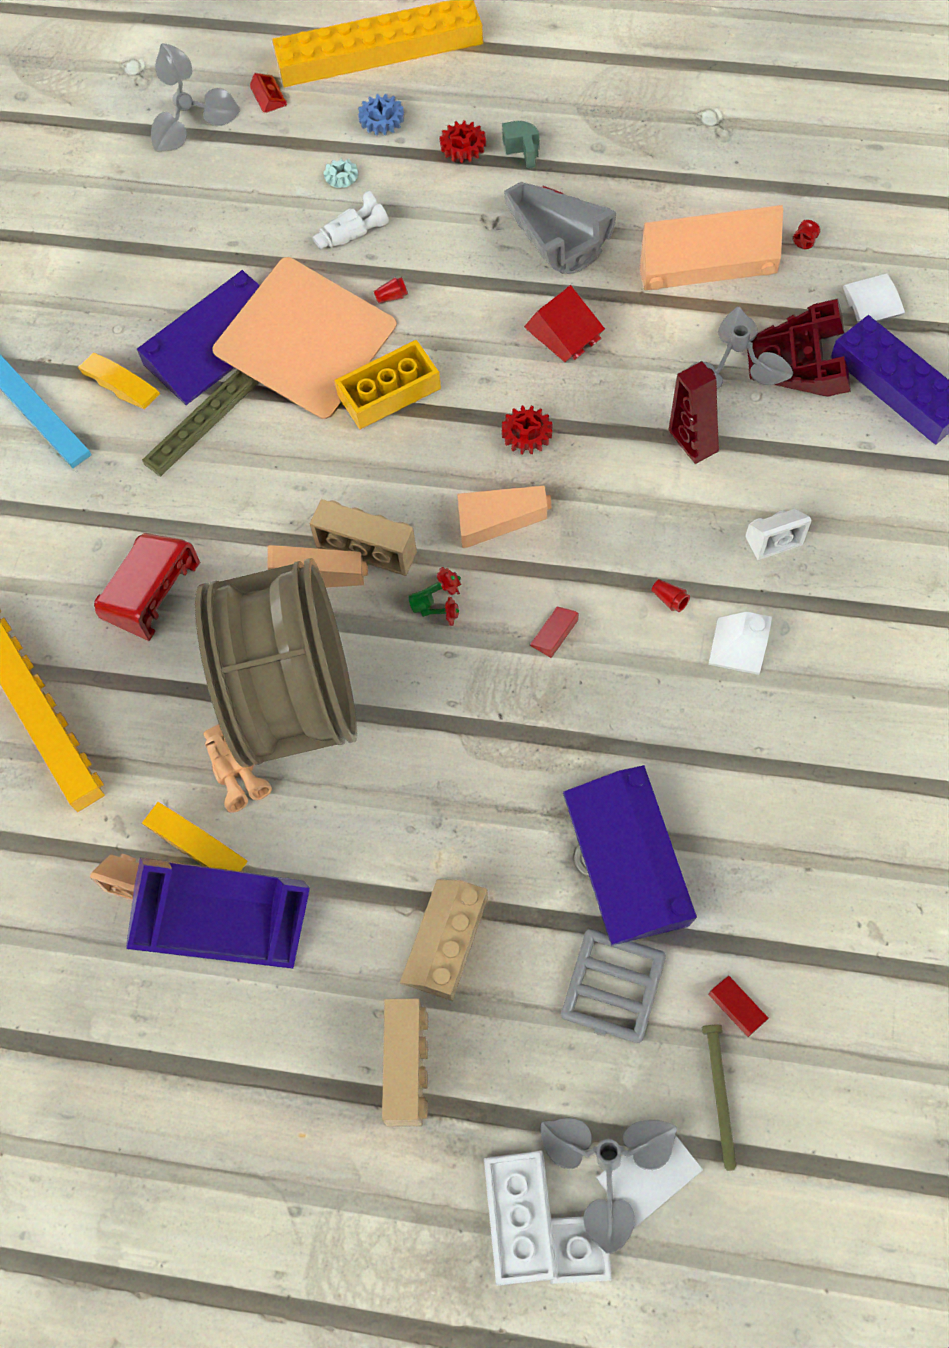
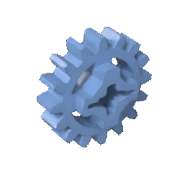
(381, 114)

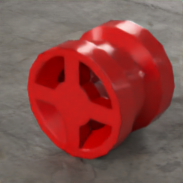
(806, 234)

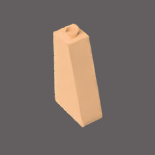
(498, 512)
(336, 566)

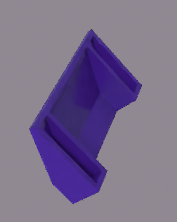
(183, 350)
(629, 856)
(216, 913)

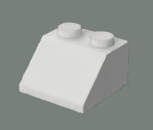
(777, 533)

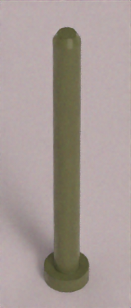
(712, 1033)

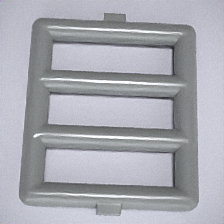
(642, 1008)

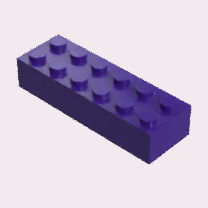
(897, 376)

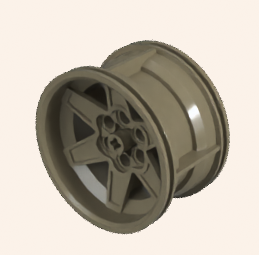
(275, 663)

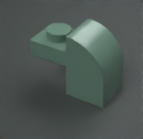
(521, 137)

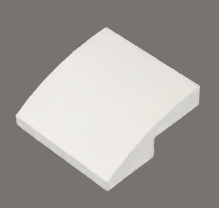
(874, 298)

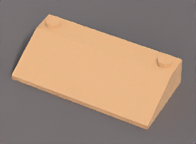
(711, 247)

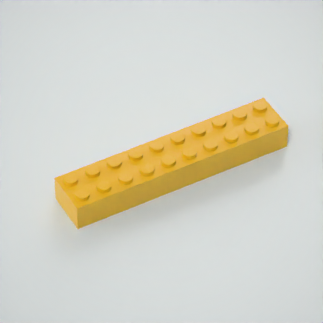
(377, 41)

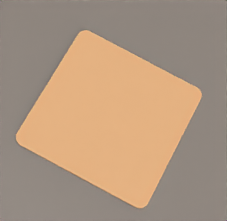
(303, 336)

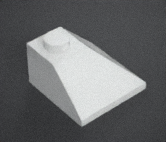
(740, 642)

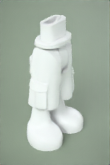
(352, 224)

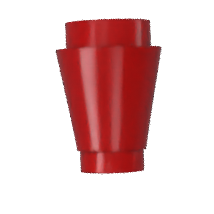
(390, 291)
(671, 595)

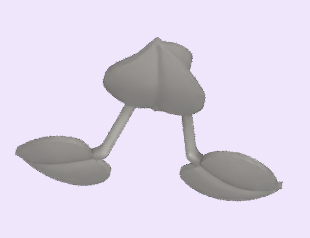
(220, 107)
(738, 332)
(649, 1142)

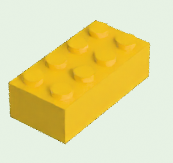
(388, 384)

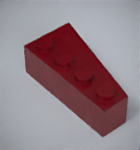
(695, 412)

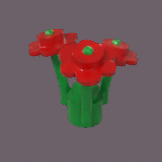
(423, 600)

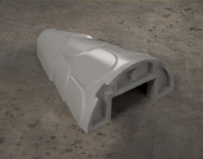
(560, 226)

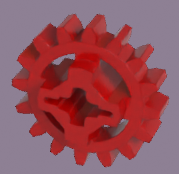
(463, 141)
(526, 429)

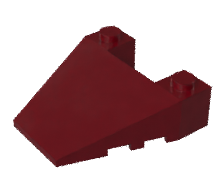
(801, 347)

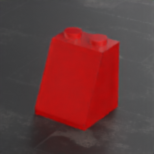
(566, 325)

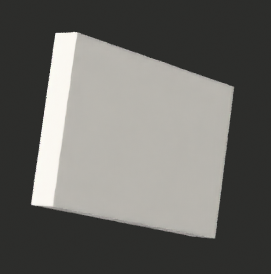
(650, 1189)

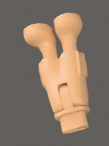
(227, 770)

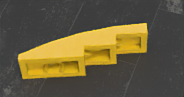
(119, 380)
(192, 839)

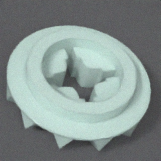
(342, 179)

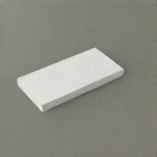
(520, 1218)

